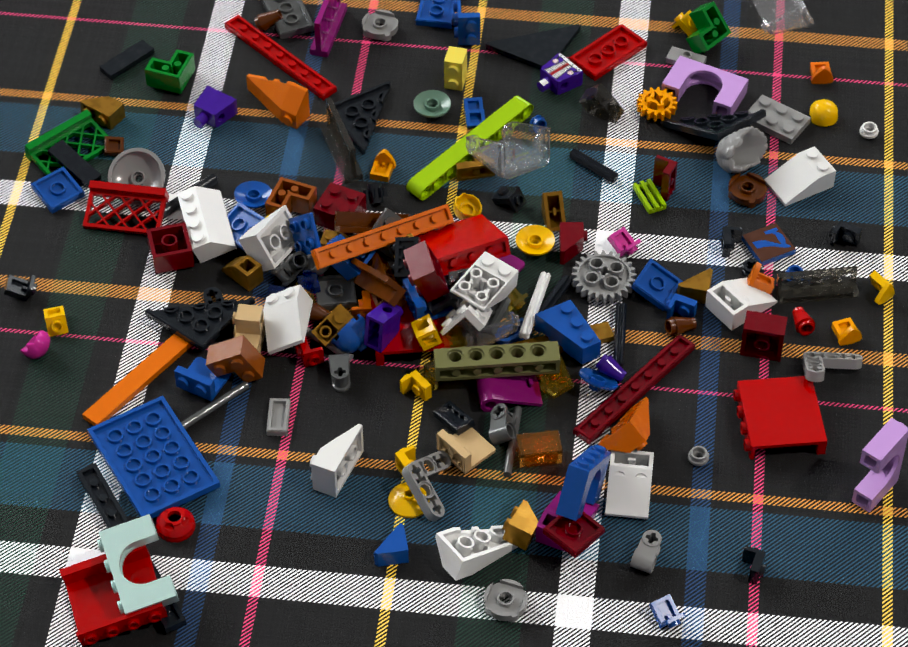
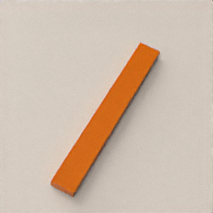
(381, 236)
(136, 380)

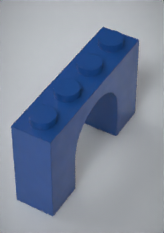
(583, 482)

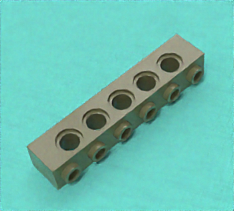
(496, 361)

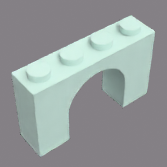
(117, 544)

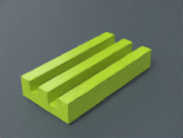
(645, 185)

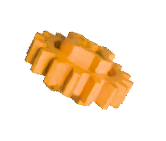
(656, 104)

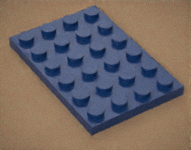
(153, 458)

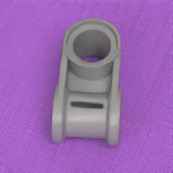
(646, 553)

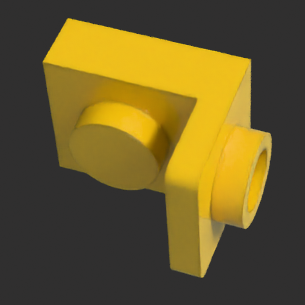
(55, 321)
(417, 383)
(405, 457)

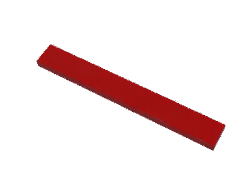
(281, 57)

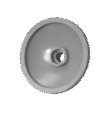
(134, 164)

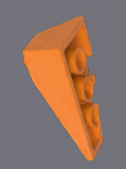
(285, 100)
(631, 430)

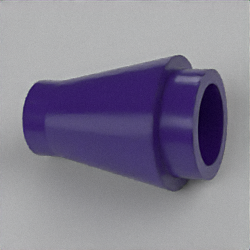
(609, 367)

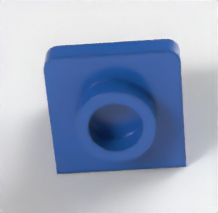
(681, 305)

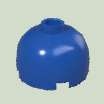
(351, 336)

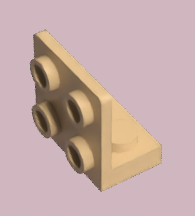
(465, 449)

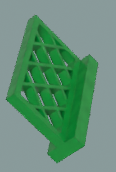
(66, 130)

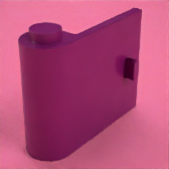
(512, 390)

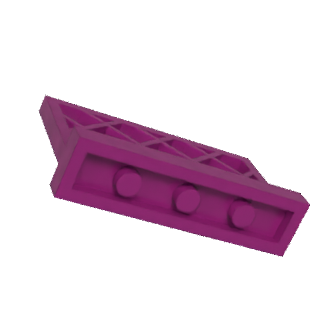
(327, 26)

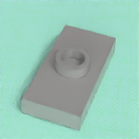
(675, 52)

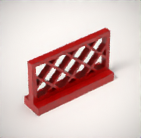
(130, 193)

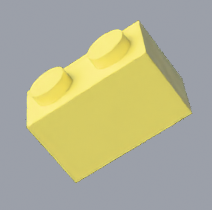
(455, 68)

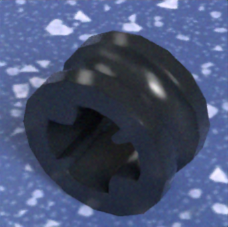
(749, 263)

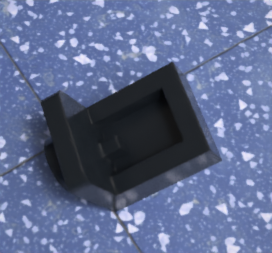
(510, 196)
(20, 288)
(756, 558)

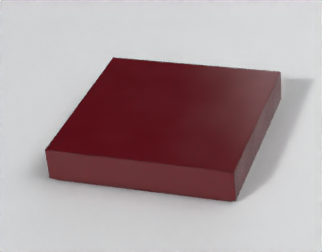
(574, 535)

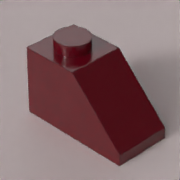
(571, 240)

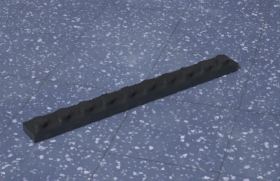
(113, 515)

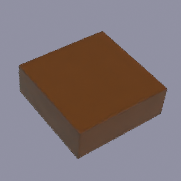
(113, 146)

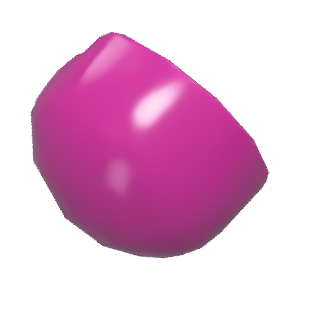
(37, 345)

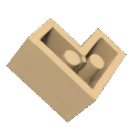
(250, 323)

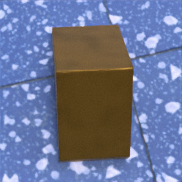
(553, 210)
(696, 286)

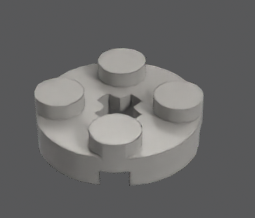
(384, 32)
(505, 611)

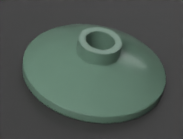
(432, 103)

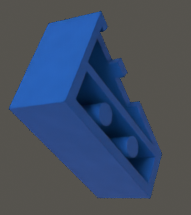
(571, 330)

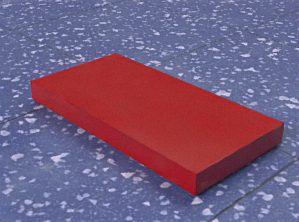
(608, 52)

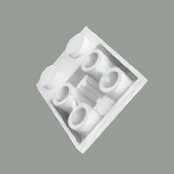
(486, 282)
(733, 298)
(629, 484)

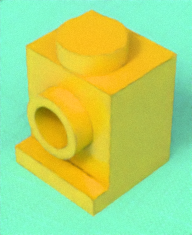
(426, 332)

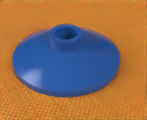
(252, 194)
(597, 380)

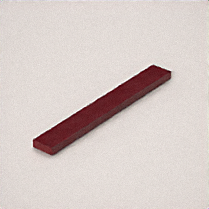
(633, 389)

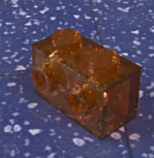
(539, 448)

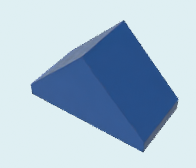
(393, 549)

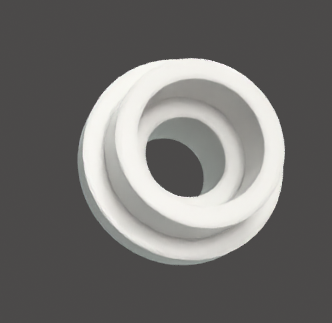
(869, 130)

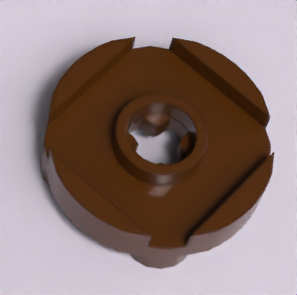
(749, 198)

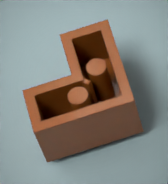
(293, 194)
(236, 356)

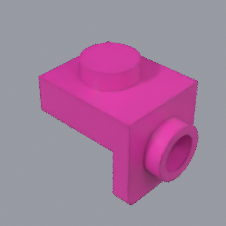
(623, 242)

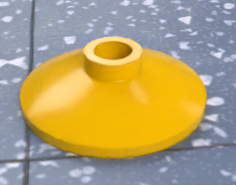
(535, 240)
(402, 504)

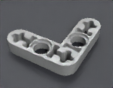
(816, 362)
(422, 475)

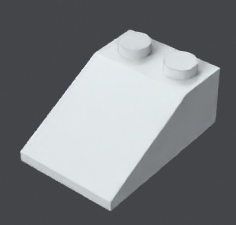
(801, 177)
(270, 239)
(286, 318)
(336, 461)

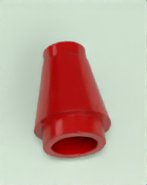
(803, 322)

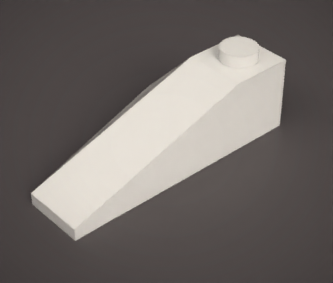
(471, 550)

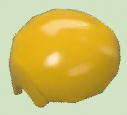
(823, 113)
(466, 206)

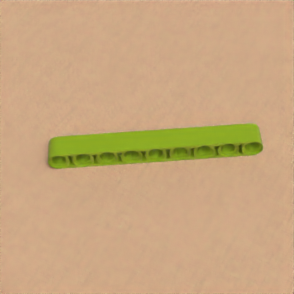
(444, 167)

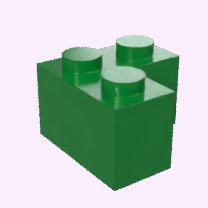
(710, 28)
(171, 74)

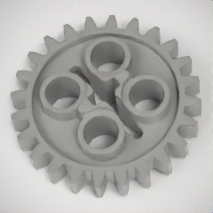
(603, 277)

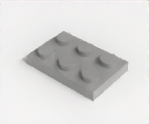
(779, 120)

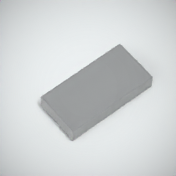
(278, 417)

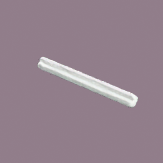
(534, 305)

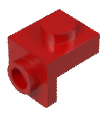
(309, 356)

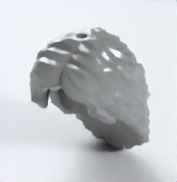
(741, 150)

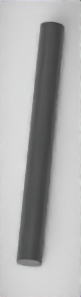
(215, 405)
(512, 446)

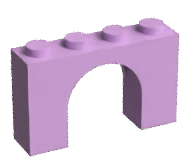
(691, 72)
(884, 459)

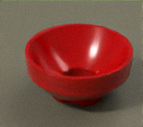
(177, 530)

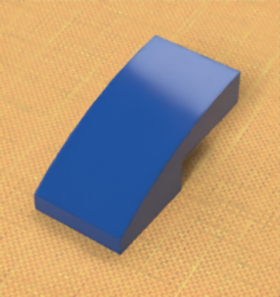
(473, 111)

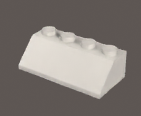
(206, 222)

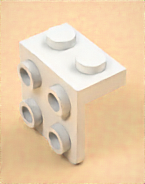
(473, 314)

